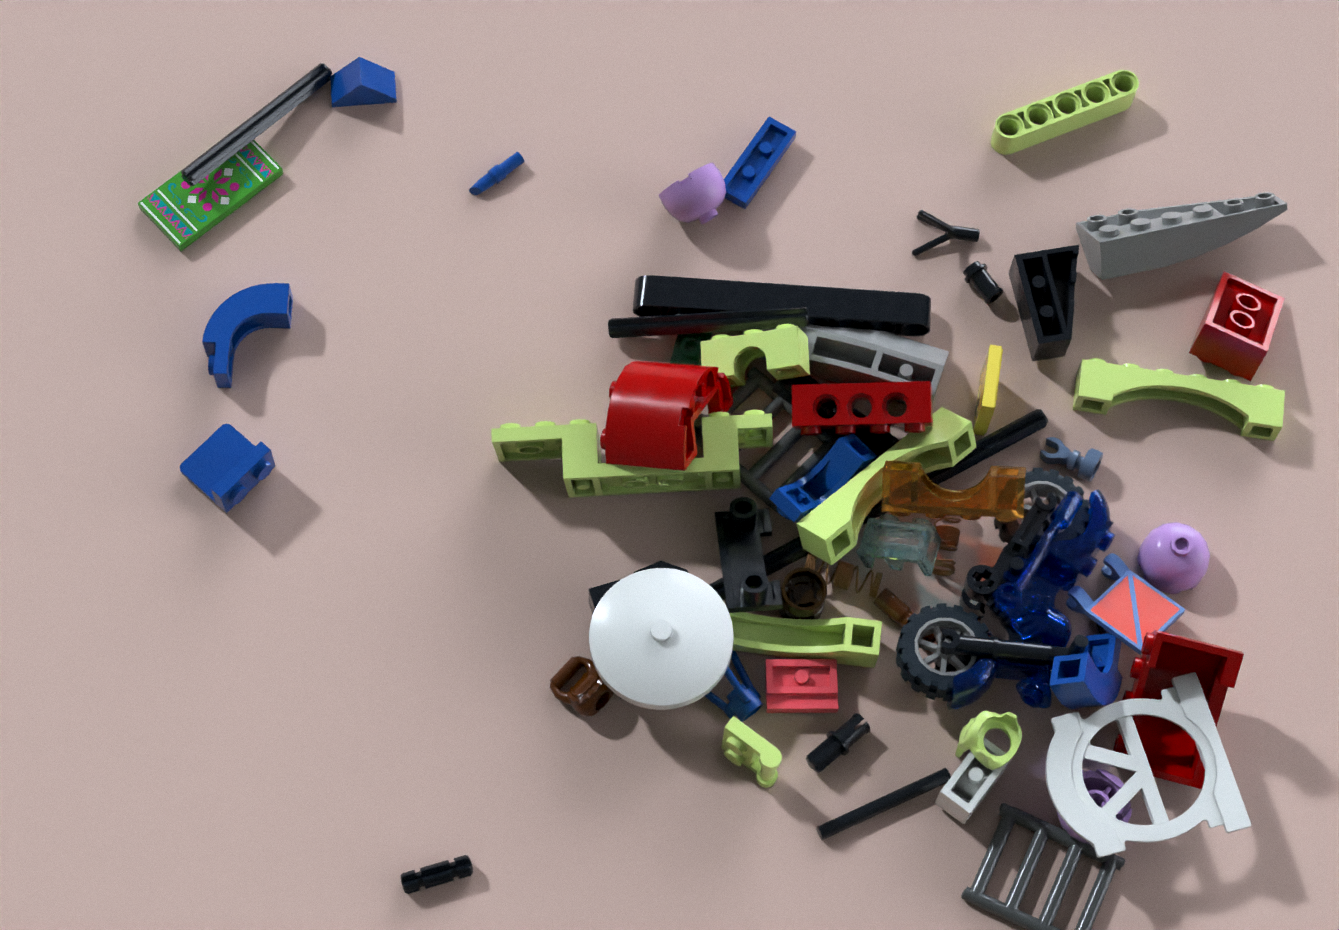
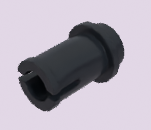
(982, 282)

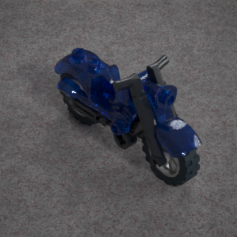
(1015, 602)

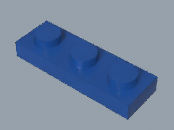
(758, 161)

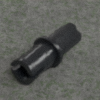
(837, 743)

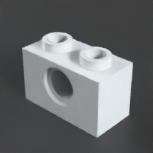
(969, 785)

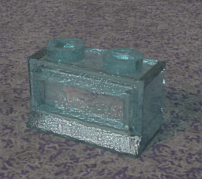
(900, 543)

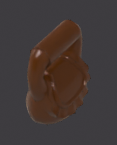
(588, 694)

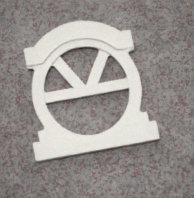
(1182, 705)

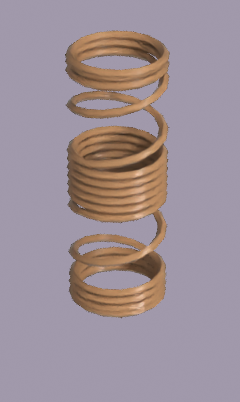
(949, 539)
(844, 574)

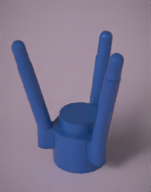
(743, 699)

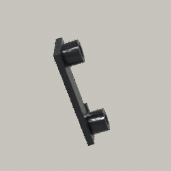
(742, 557)

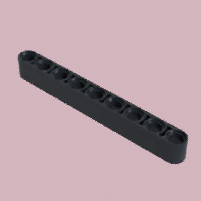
(827, 306)

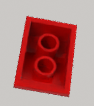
(1237, 326)

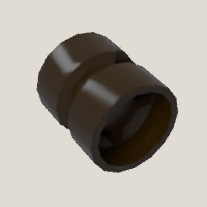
(803, 594)

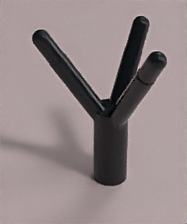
(951, 232)

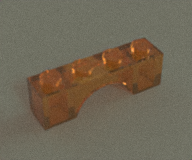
(909, 490)

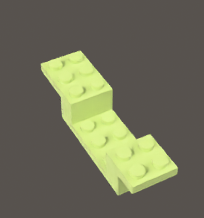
(587, 475)

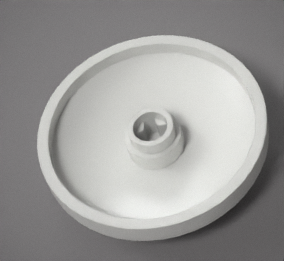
(661, 638)

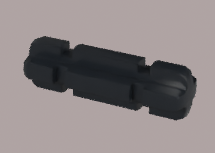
(436, 874)

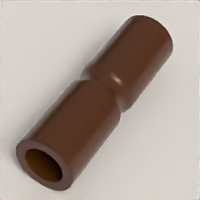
(896, 609)

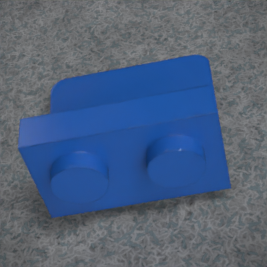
(227, 466)

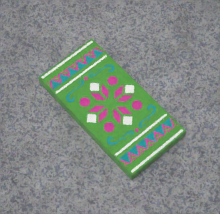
(190, 211)

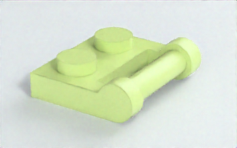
(750, 749)

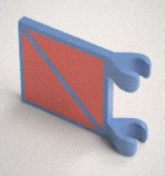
(1128, 606)

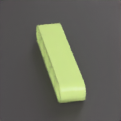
(1054, 122)

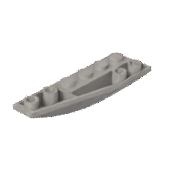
(1170, 234)
(871, 357)

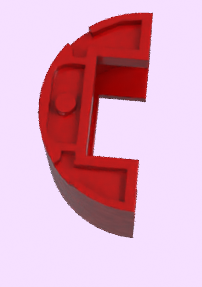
(656, 411)
(1165, 656)

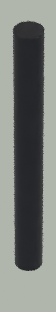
(883, 804)

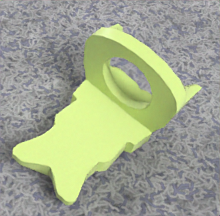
(973, 733)

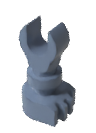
(1086, 465)

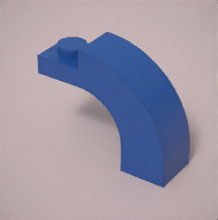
(238, 316)
(836, 468)
(1088, 677)

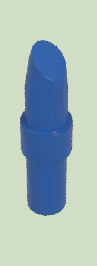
(497, 174)

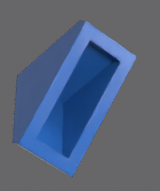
(363, 84)

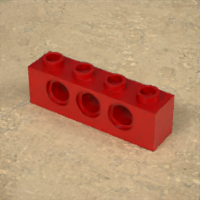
(809, 398)

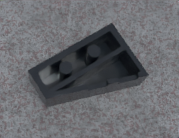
(1045, 298)

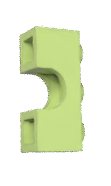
(784, 351)

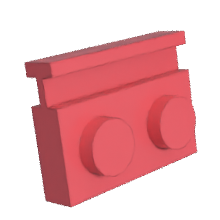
(801, 686)

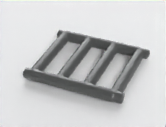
(751, 477)
(1043, 832)

